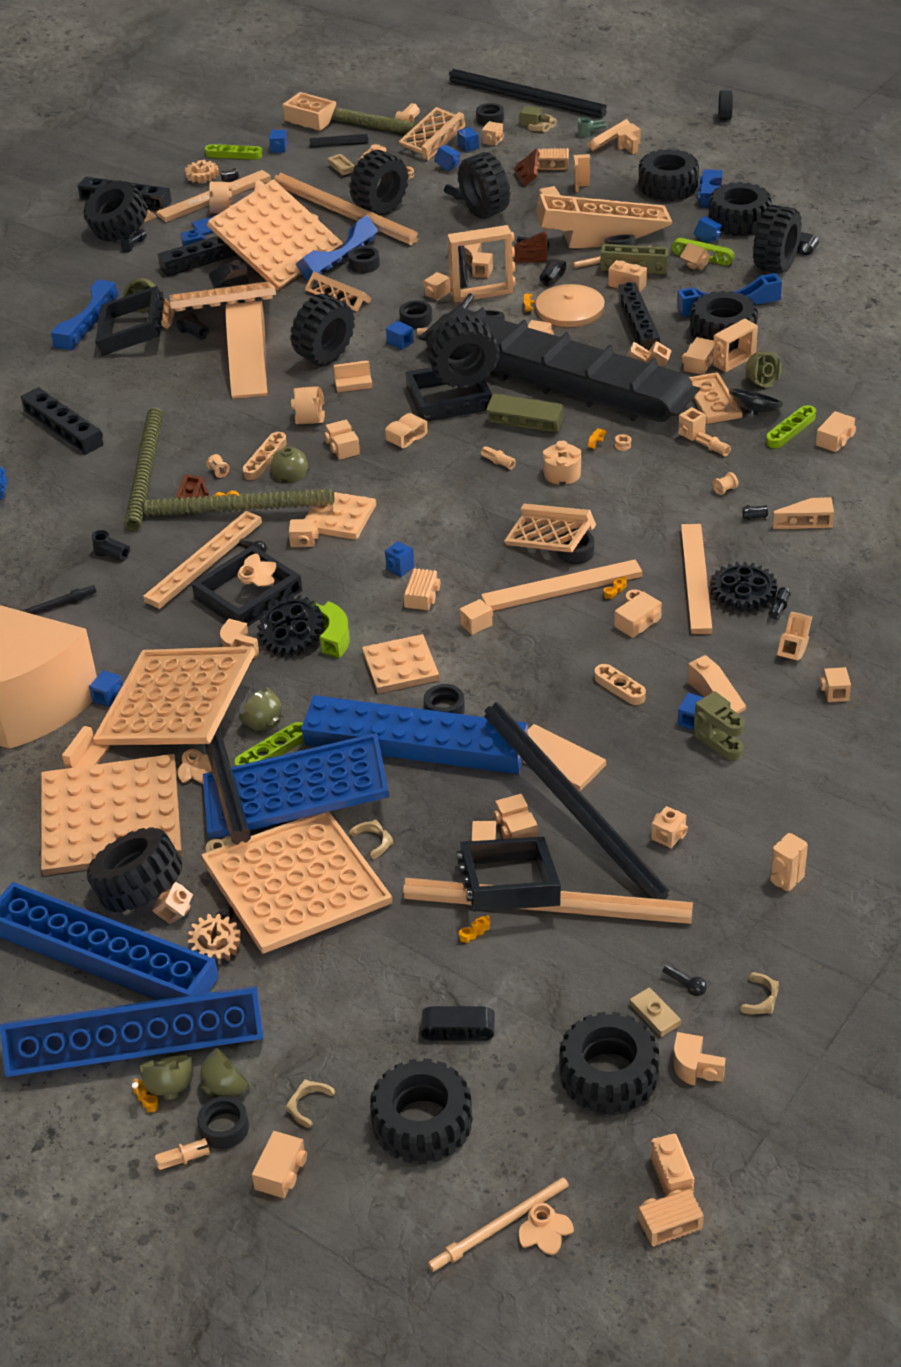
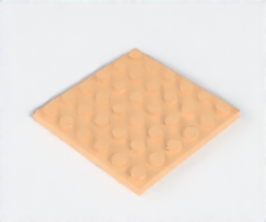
(273, 233)
(228, 294)
(175, 696)
(101, 802)
(295, 880)

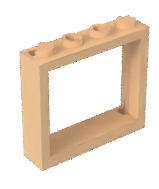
(475, 237)

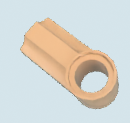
(409, 113)

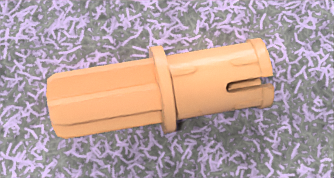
(713, 443)
(498, 457)
(181, 1154)

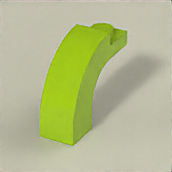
(336, 636)

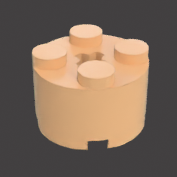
(220, 197)
(308, 405)
(562, 463)

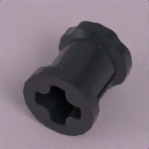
(229, 176)

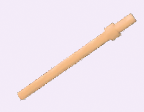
(455, 1251)

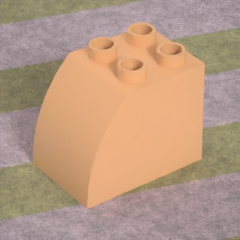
(42, 675)

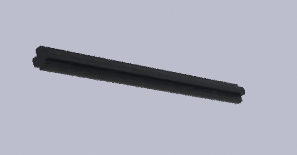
(528, 93)
(227, 789)
(576, 803)

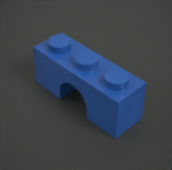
(707, 184)

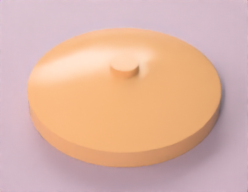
(570, 305)

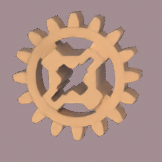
(201, 171)
(225, 942)

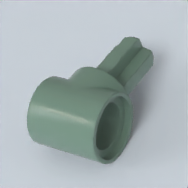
(587, 126)

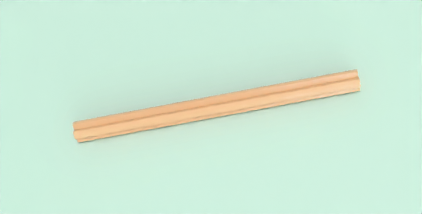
(346, 209)
(570, 902)

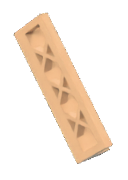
(337, 287)

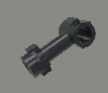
(127, 241)

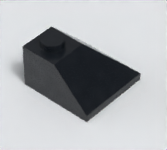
(230, 275)

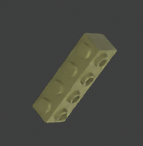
(653, 258)
(525, 413)

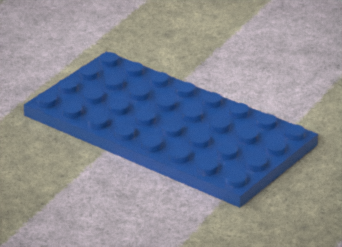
(302, 784)

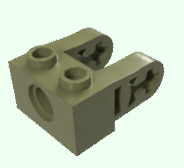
(718, 725)

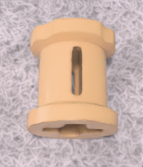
(216, 468)
(725, 483)

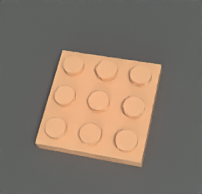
(345, 517)
(400, 664)

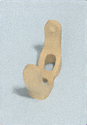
(541, 127)
(374, 826)
(768, 1005)
(304, 1089)

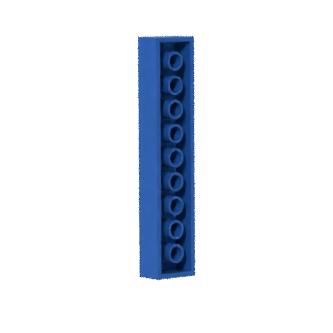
(412, 733)
(103, 946)
(131, 1031)

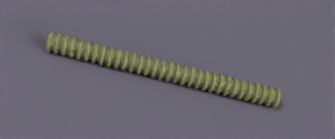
(374, 121)
(143, 469)
(239, 502)

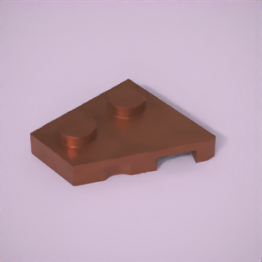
(527, 168)
(532, 249)
(192, 487)

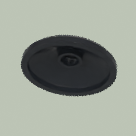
(754, 401)

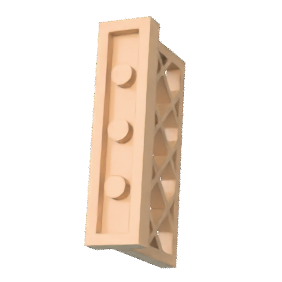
(439, 137)
(551, 517)

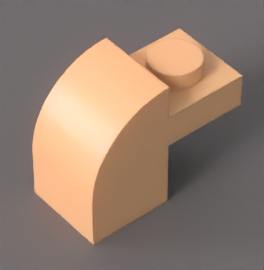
(628, 138)
(657, 351)
(236, 635)
(795, 639)
(691, 1063)

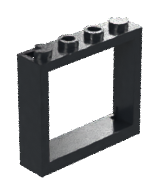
(134, 335)
(444, 408)
(203, 588)
(511, 895)

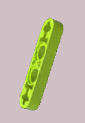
(233, 151)
(717, 250)
(778, 437)
(291, 735)

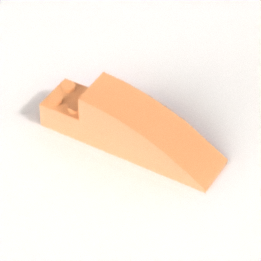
(591, 221)
(246, 349)

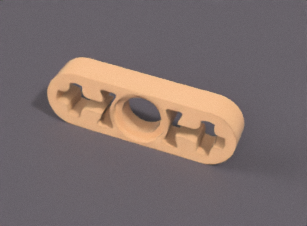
(631, 692)

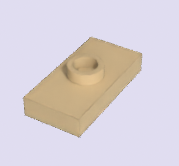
(341, 164)
(655, 1012)

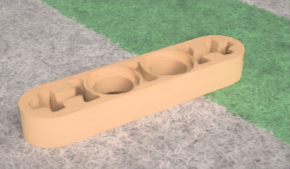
(606, 137)
(263, 454)

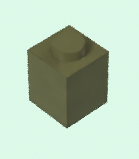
(530, 115)

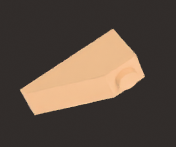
(805, 514)
(708, 677)

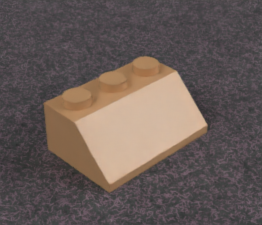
(308, 111)

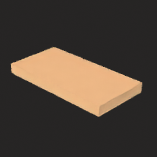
(714, 399)
(574, 762)

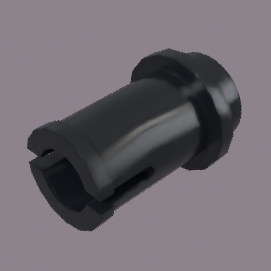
(754, 512)

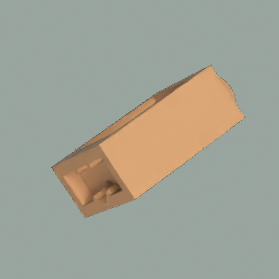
(746, 332)

